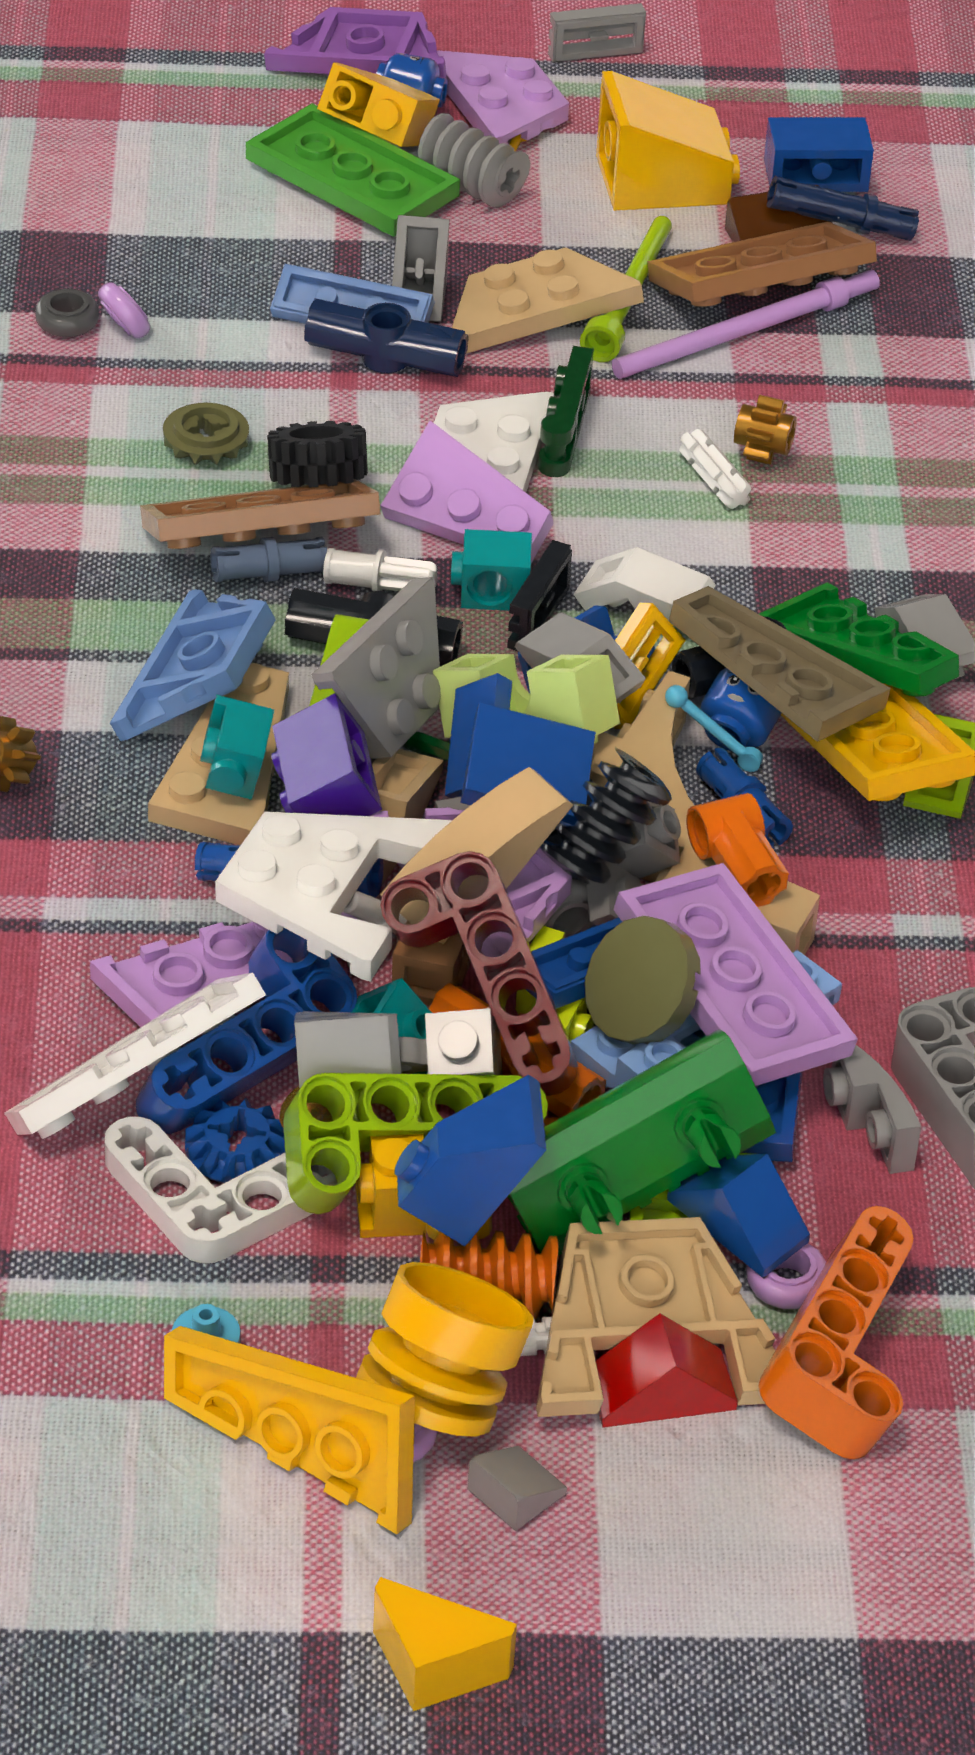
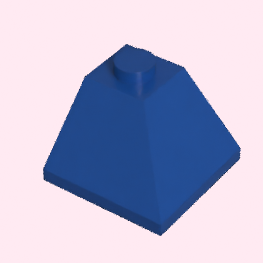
(473, 1160)

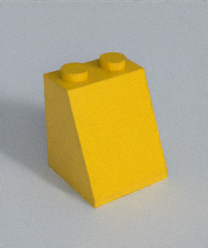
(661, 148)

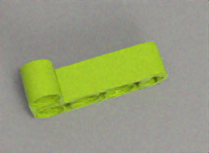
(349, 1101)

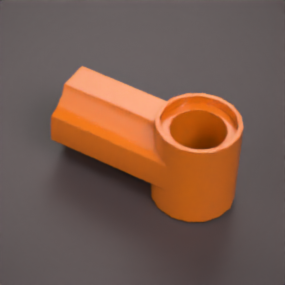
(734, 834)

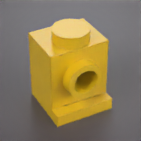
(378, 1191)

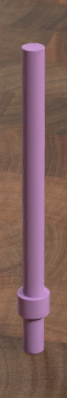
(827, 296)

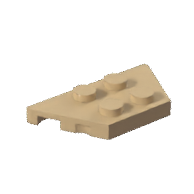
(539, 296)

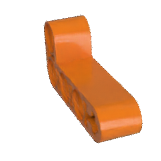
(814, 1371)

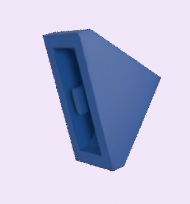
(745, 1210)

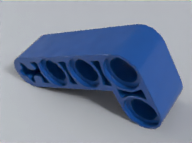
(241, 1040)

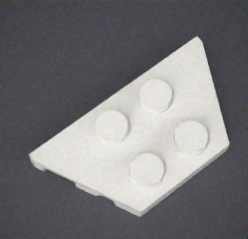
(500, 431)

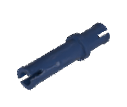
(855, 211)

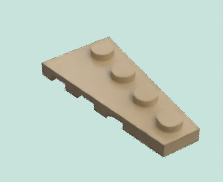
(182, 797)

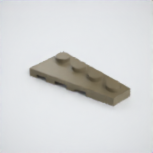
(787, 671)

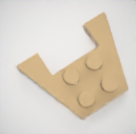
(624, 1280)

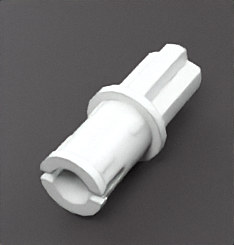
(374, 570)

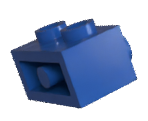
(820, 151)

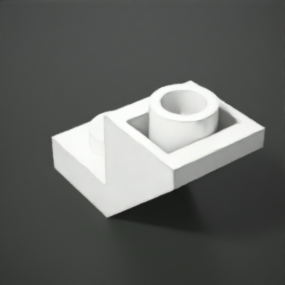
(640, 579)

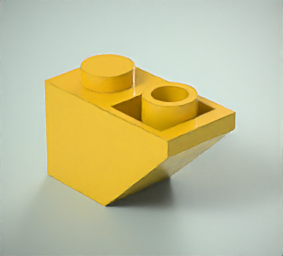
(377, 104)

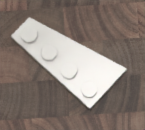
(107, 1071)

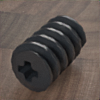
(607, 820)

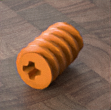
(517, 1272)

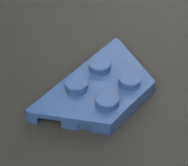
(195, 659)

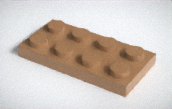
(762, 261)
(242, 514)

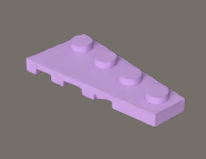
(168, 975)

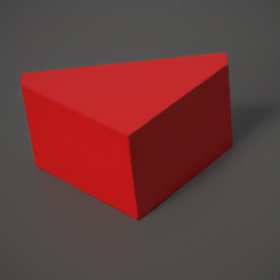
(663, 1376)

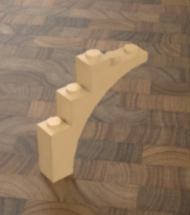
(651, 742)

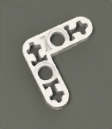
(202, 1202)

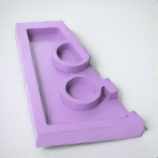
(453, 490)

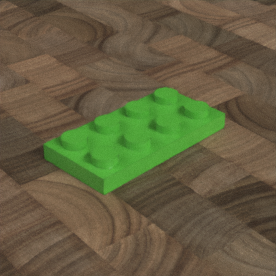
(352, 168)

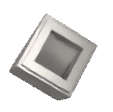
(513, 1485)

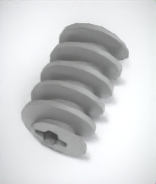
(482, 164)

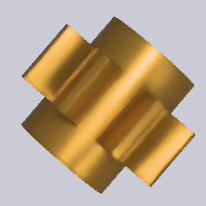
(765, 429)
(17, 753)

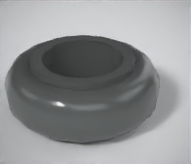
(67, 313)

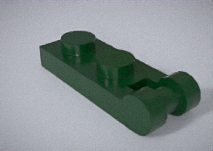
(566, 413)

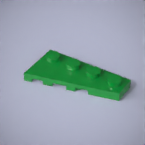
(866, 642)

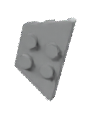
(388, 669)

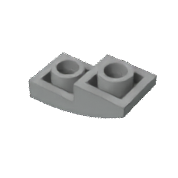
(874, 1101)

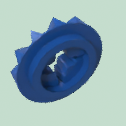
(208, 1140)

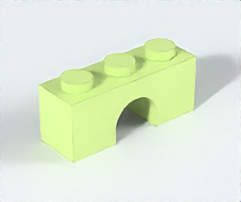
(563, 690)

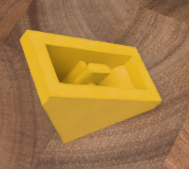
(439, 1644)

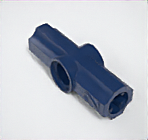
(386, 337)

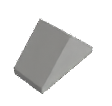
(422, 258)
(346, 1043)

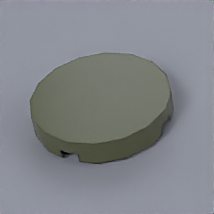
(642, 980)

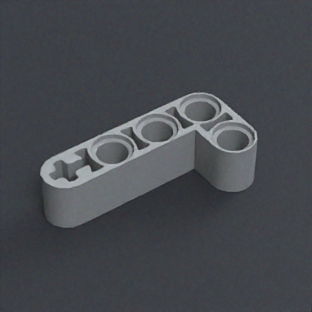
(937, 1069)

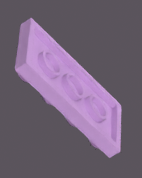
(747, 976)

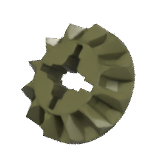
(224, 425)

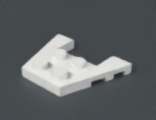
(306, 869)

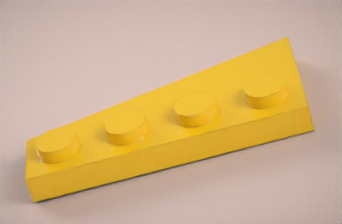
(303, 1416)

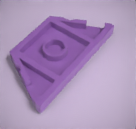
(355, 39)

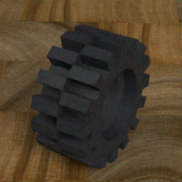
(317, 454)

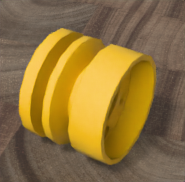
(447, 1346)

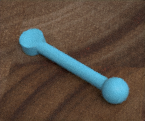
(748, 757)

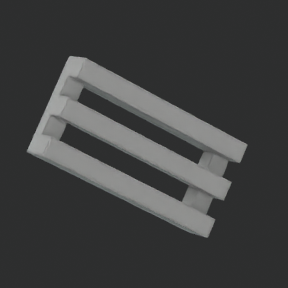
(598, 26)

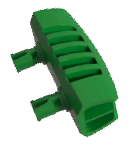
(642, 1140)

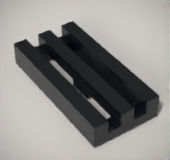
(540, 592)

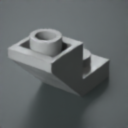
(937, 620)
(573, 637)
(653, 853)

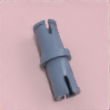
(268, 559)

